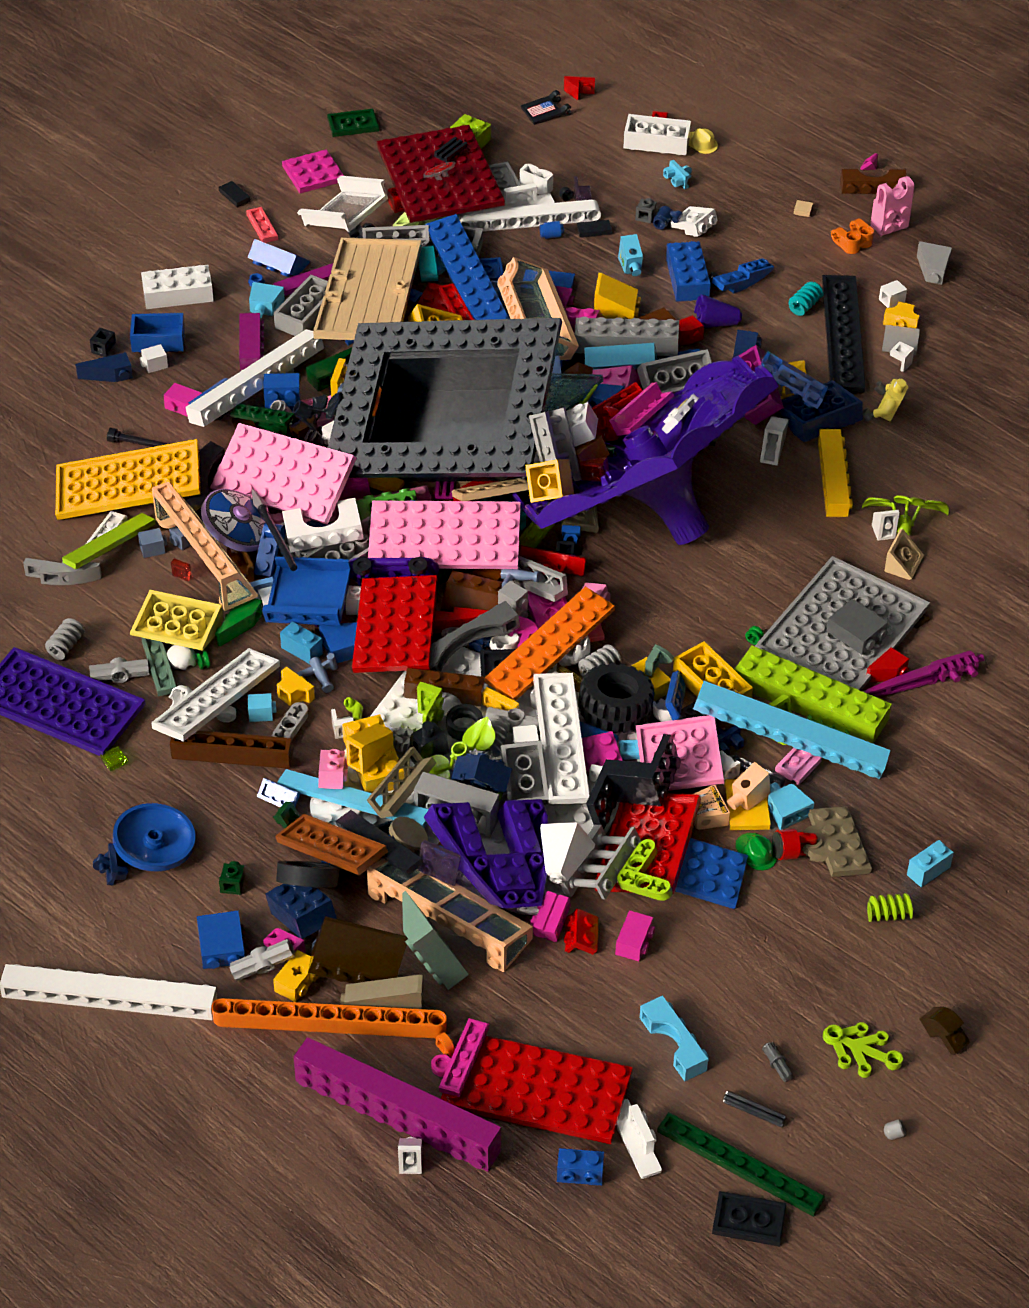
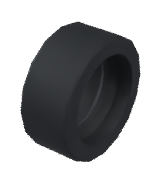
(461, 711)

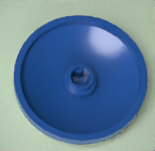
(153, 837)

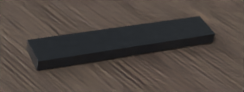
(397, 853)

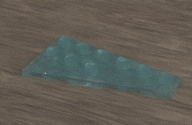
(569, 389)

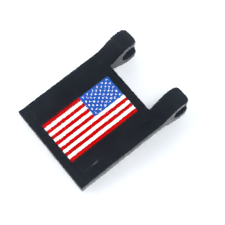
(545, 108)

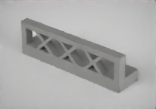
(545, 588)

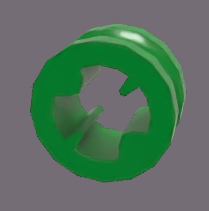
(754, 635)
(203, 660)

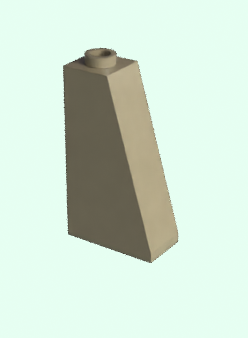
(392, 992)

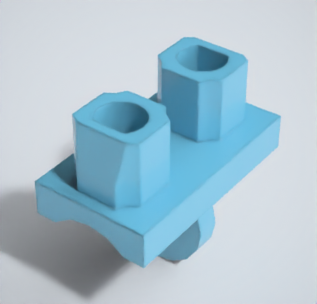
(679, 174)

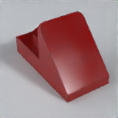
(577, 85)

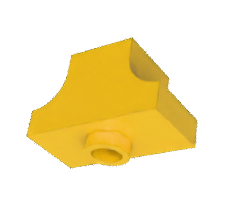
(901, 315)
(294, 688)

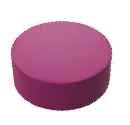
(439, 1064)

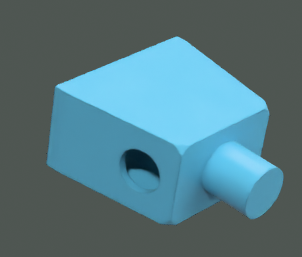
(631, 262)
(265, 298)
(788, 805)

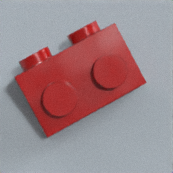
(581, 932)

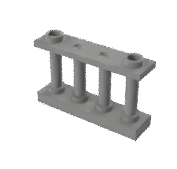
(554, 438)
(608, 872)

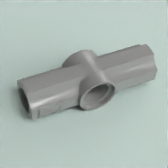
(119, 670)
(514, 718)
(262, 960)

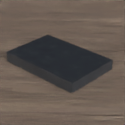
(749, 1218)

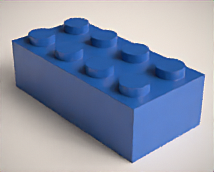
(687, 270)

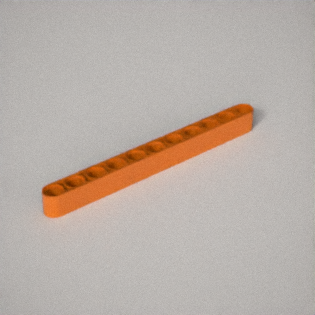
(292, 1017)

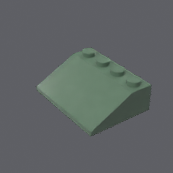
(430, 945)

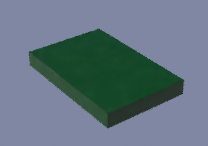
(353, 122)

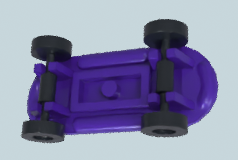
(392, 567)

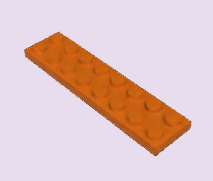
(549, 643)

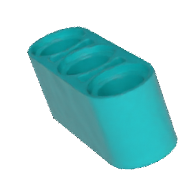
(427, 265)

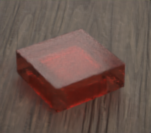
(181, 569)

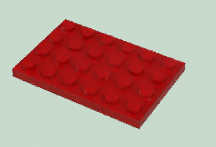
(395, 624)
(666, 825)

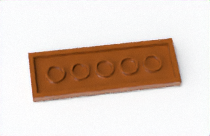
(331, 844)

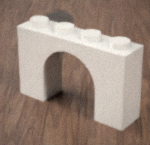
(304, 537)

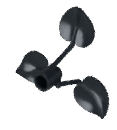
(319, 405)

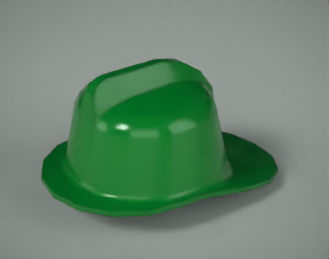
(758, 849)

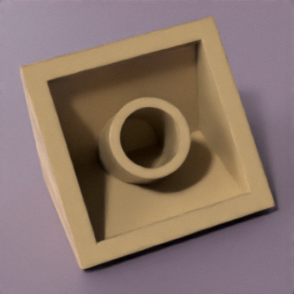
(903, 556)

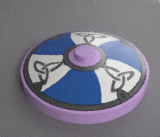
(233, 519)

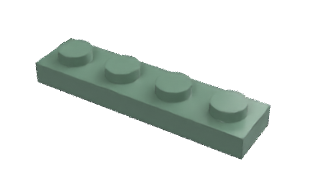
(159, 666)

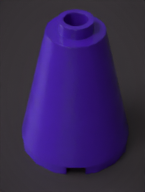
(716, 313)

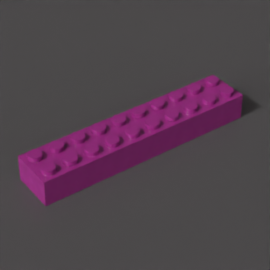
(397, 1104)

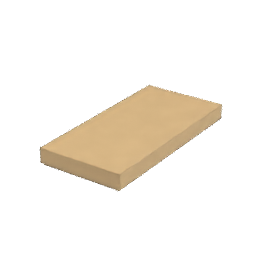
(490, 489)

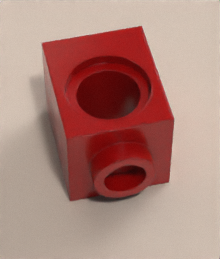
(394, 201)

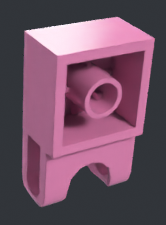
(892, 207)

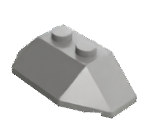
(415, 232)

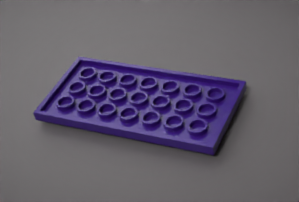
(64, 702)

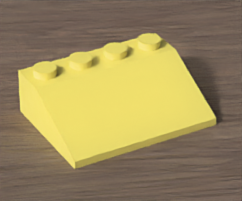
(177, 620)

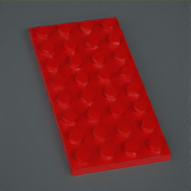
(545, 1089)

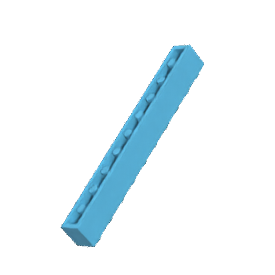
(791, 729)

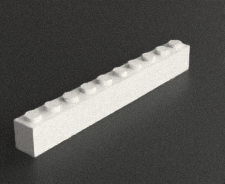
(252, 378)
(108, 991)

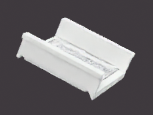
(351, 206)

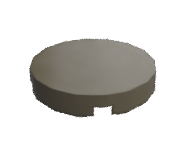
(408, 833)

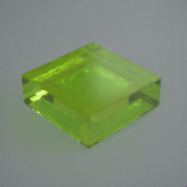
(114, 758)

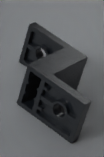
(633, 782)

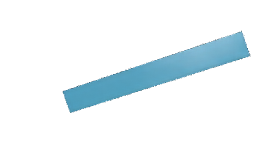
(346, 797)

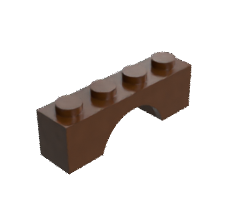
(855, 182)
(464, 687)

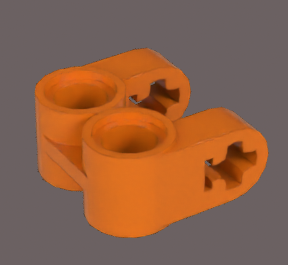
(859, 236)

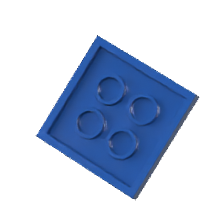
(712, 873)

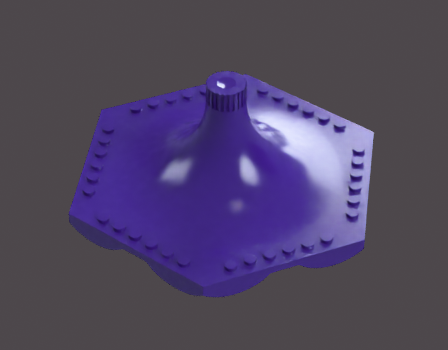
(658, 464)

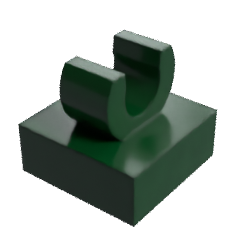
(286, 814)

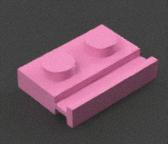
(797, 765)

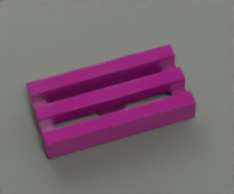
(444, 496)

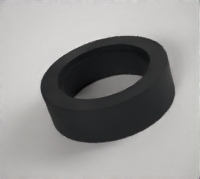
(307, 874)

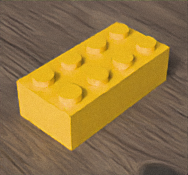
(704, 664)
(376, 773)

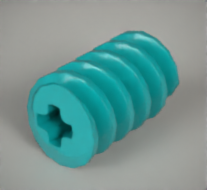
(805, 298)

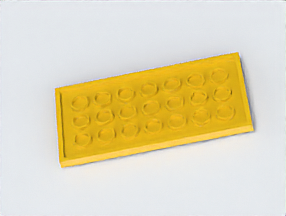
(125, 478)

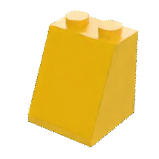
(616, 298)

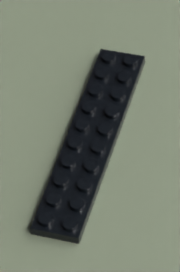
(843, 332)

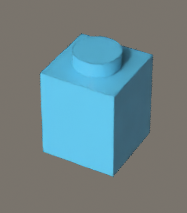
(261, 707)

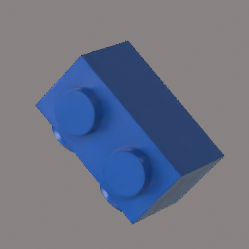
(580, 1166)

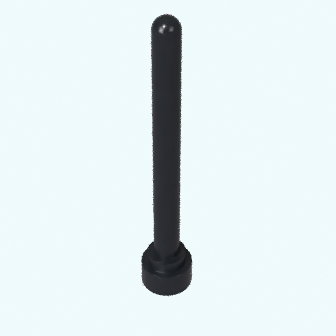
(114, 435)

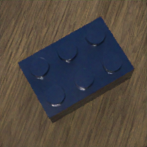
(300, 908)

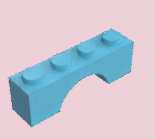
(661, 1018)

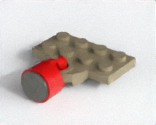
(829, 839)

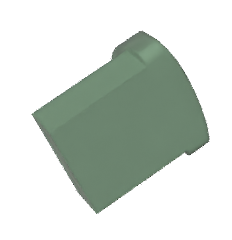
(657, 656)

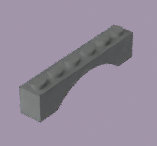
(495, 622)

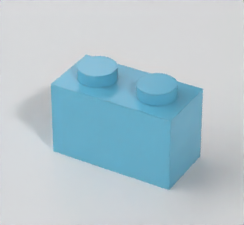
(930, 863)

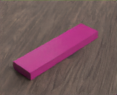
(464, 1057)

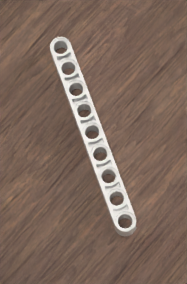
(531, 215)

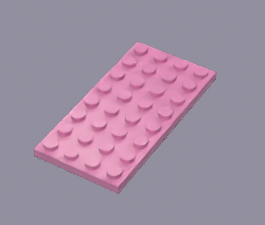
(284, 472)
(448, 532)

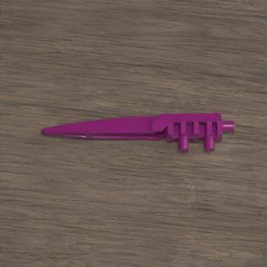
(940, 669)

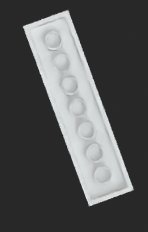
(215, 694)
(561, 738)

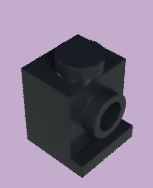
(102, 342)

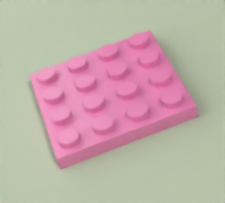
(695, 745)

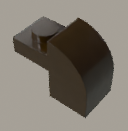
(300, 429)
(946, 1024)

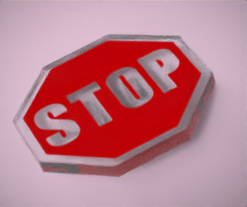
(440, 169)

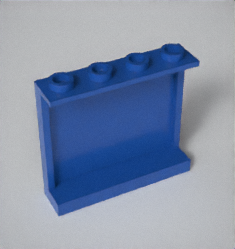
(310, 593)

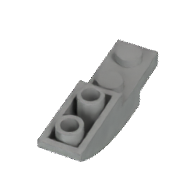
(61, 574)

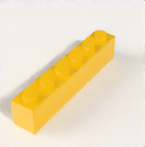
(833, 473)

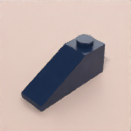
(109, 368)

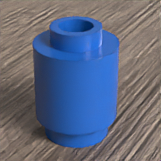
(551, 229)

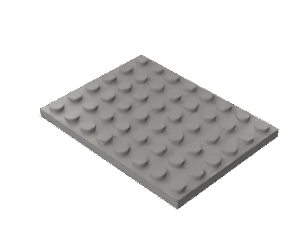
(802, 627)

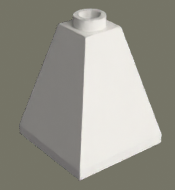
(564, 849)

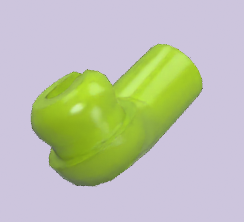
(354, 707)

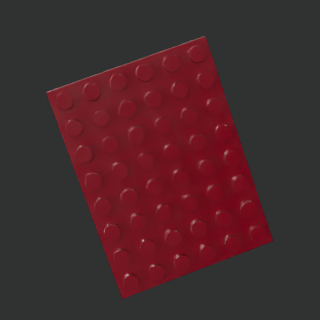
(468, 184)

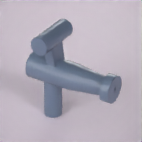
(520, 575)
(319, 669)

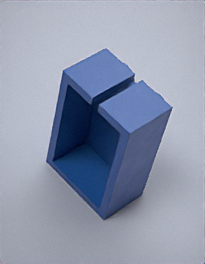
(157, 329)

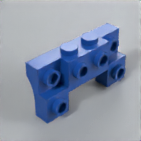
(795, 380)

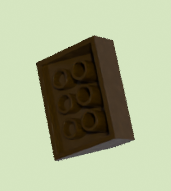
(356, 952)

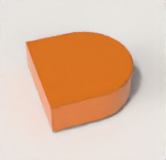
(445, 1044)

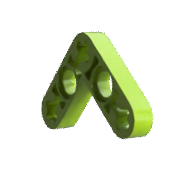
(637, 874)

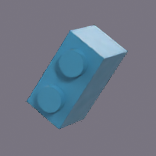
(301, 642)

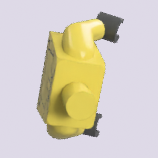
(890, 402)

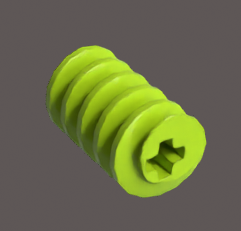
(889, 906)

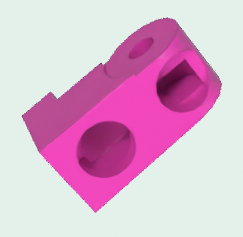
(279, 935)

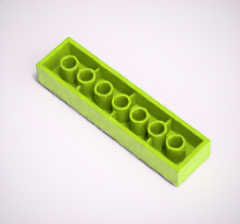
(815, 694)

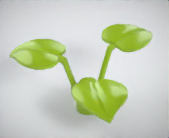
(905, 521)
(478, 736)

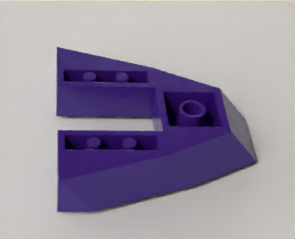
(501, 879)

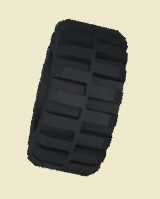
(611, 713)

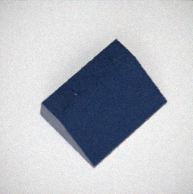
(835, 412)

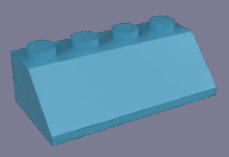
(620, 355)

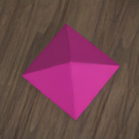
(870, 163)

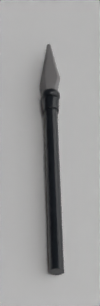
(263, 510)

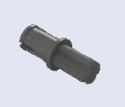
(777, 1061)

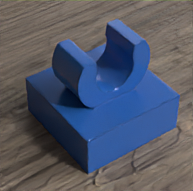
(570, 531)

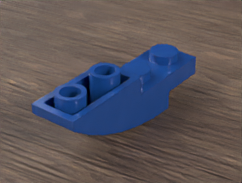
(744, 277)

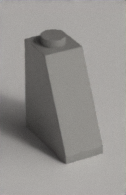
(933, 261)

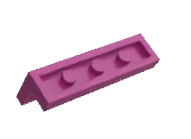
(640, 409)

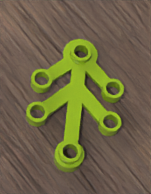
(860, 1047)

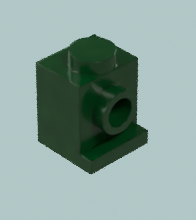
(232, 874)

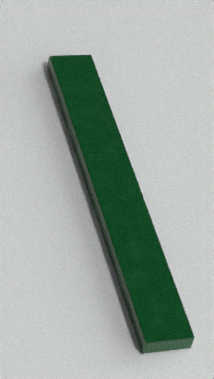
(741, 1164)

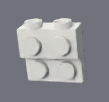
(696, 220)

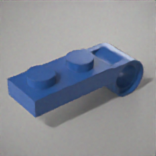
(267, 551)

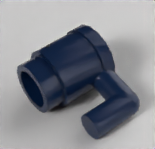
(664, 216)

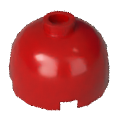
(604, 426)

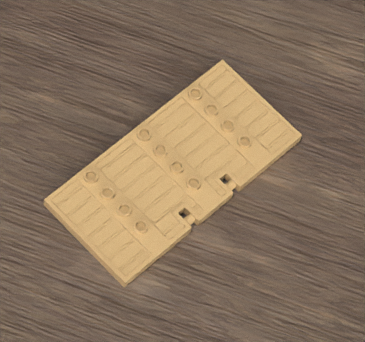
(367, 285)

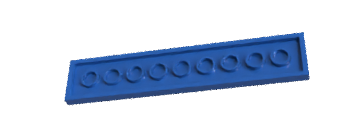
(465, 269)

